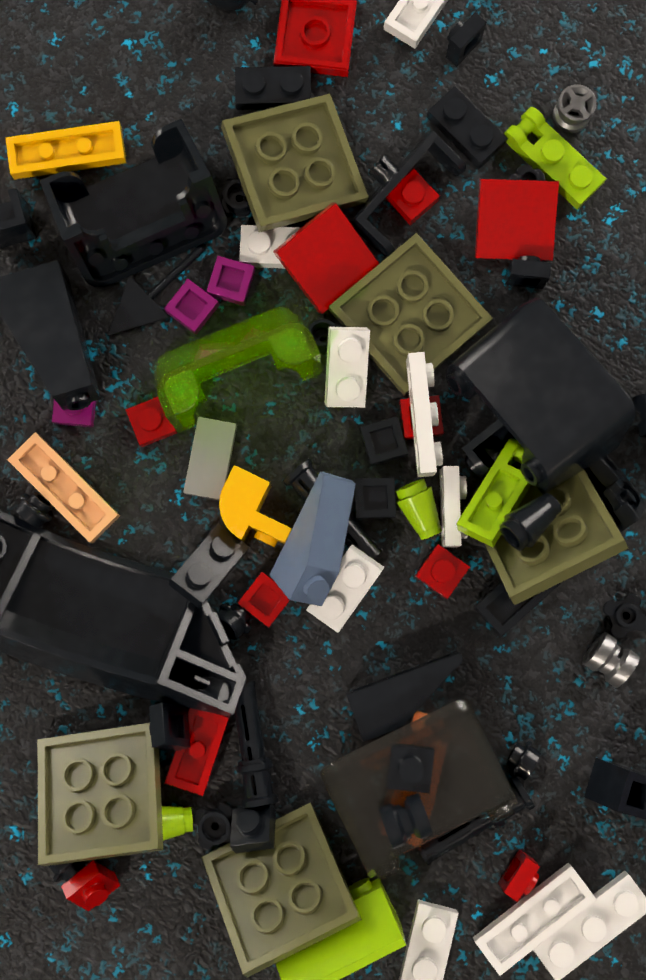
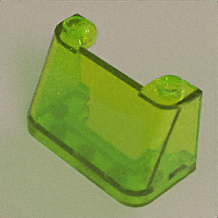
(185, 367)

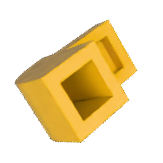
(240, 507)

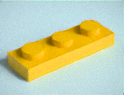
(65, 150)

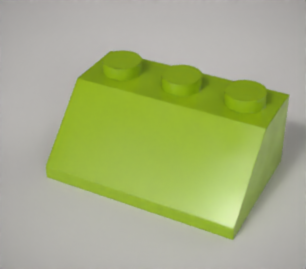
(354, 946)

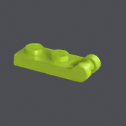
(555, 158)
(496, 496)

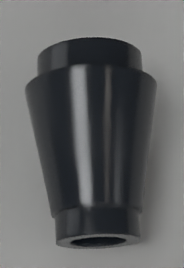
(529, 522)

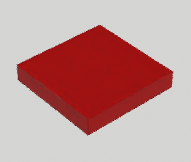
(316, 35)
(516, 219)
(326, 257)

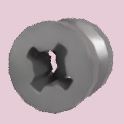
(575, 99)

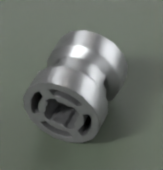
(611, 660)

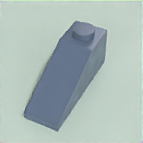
(316, 542)

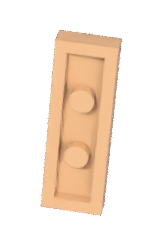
(63, 488)

